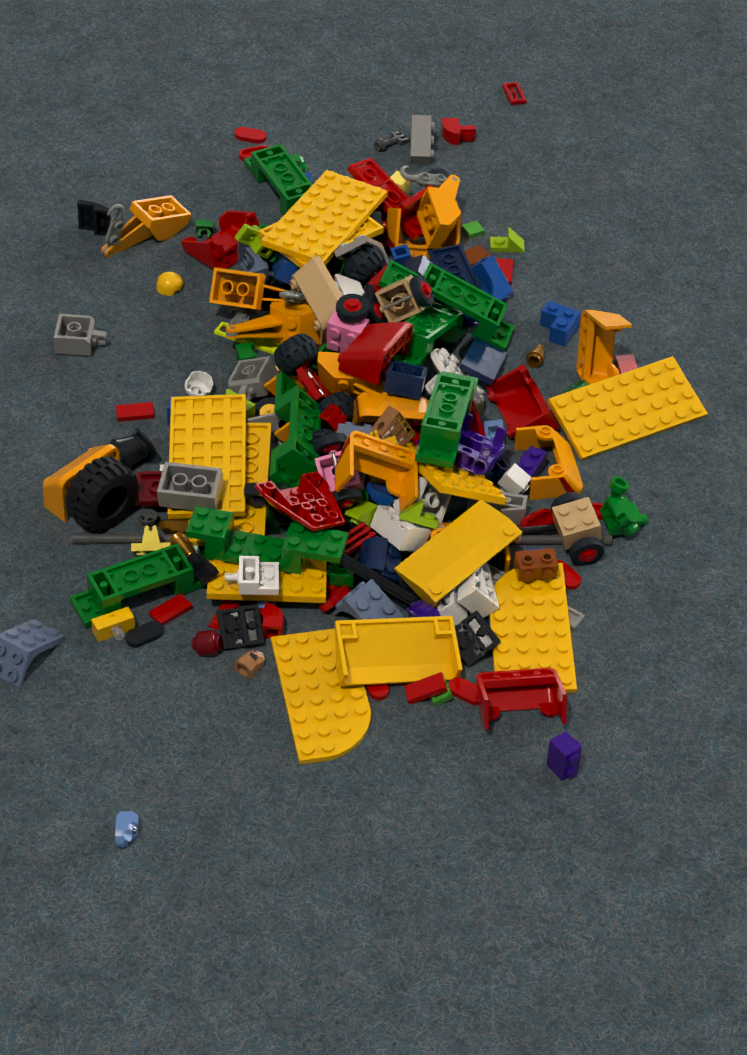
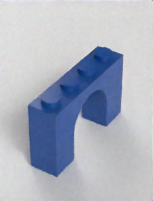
(492, 282)

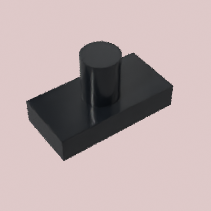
(273, 294)
(203, 569)

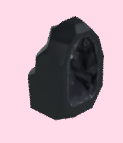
(252, 495)

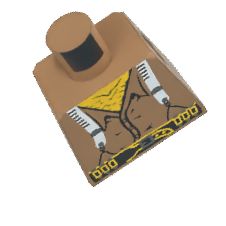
(392, 424)

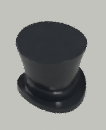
(134, 448)

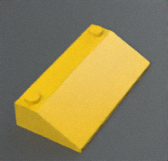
(457, 552)
(396, 650)

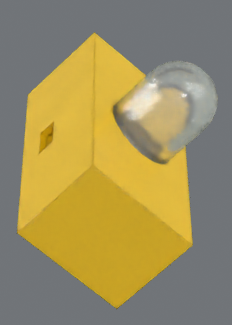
(113, 625)

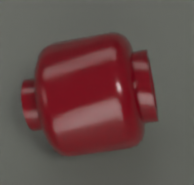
(207, 643)

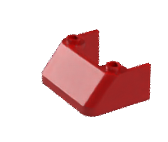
(520, 691)

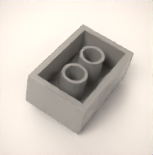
(189, 486)

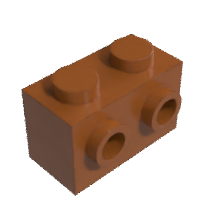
(536, 564)

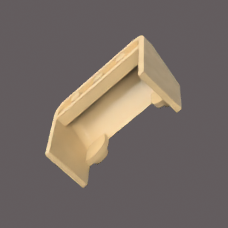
(319, 291)

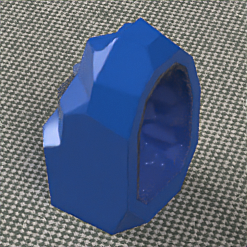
(379, 494)

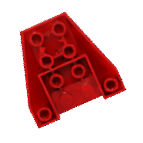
(308, 504)

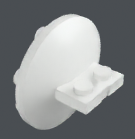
(444, 362)

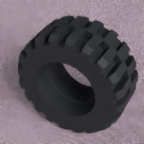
(102, 494)

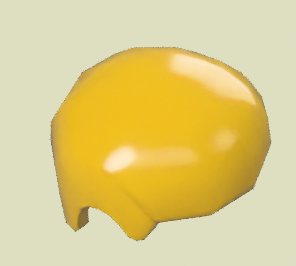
(169, 283)

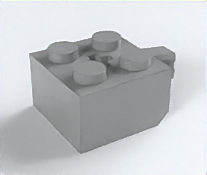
(77, 335)
(251, 376)

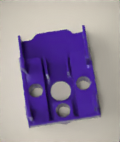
(476, 451)

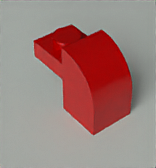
(454, 133)
(271, 620)

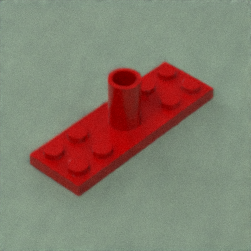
(372, 174)

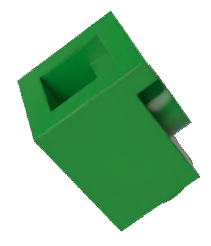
(245, 351)
(340, 575)

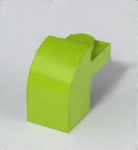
(249, 236)

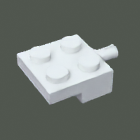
(256, 576)

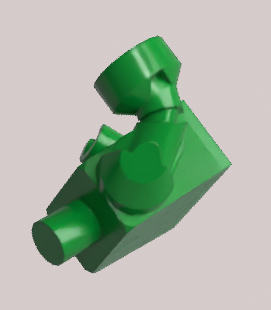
(619, 512)

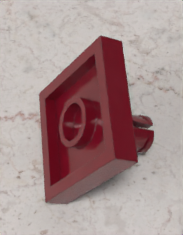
(148, 487)

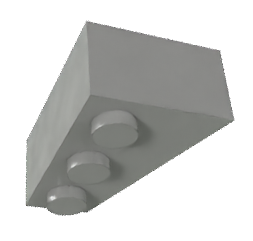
(421, 140)
(513, 509)

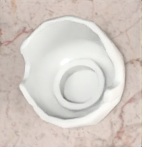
(198, 381)

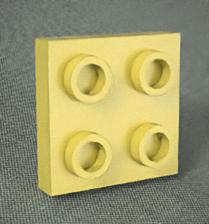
(150, 542)

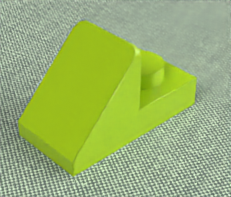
(511, 243)
(414, 515)

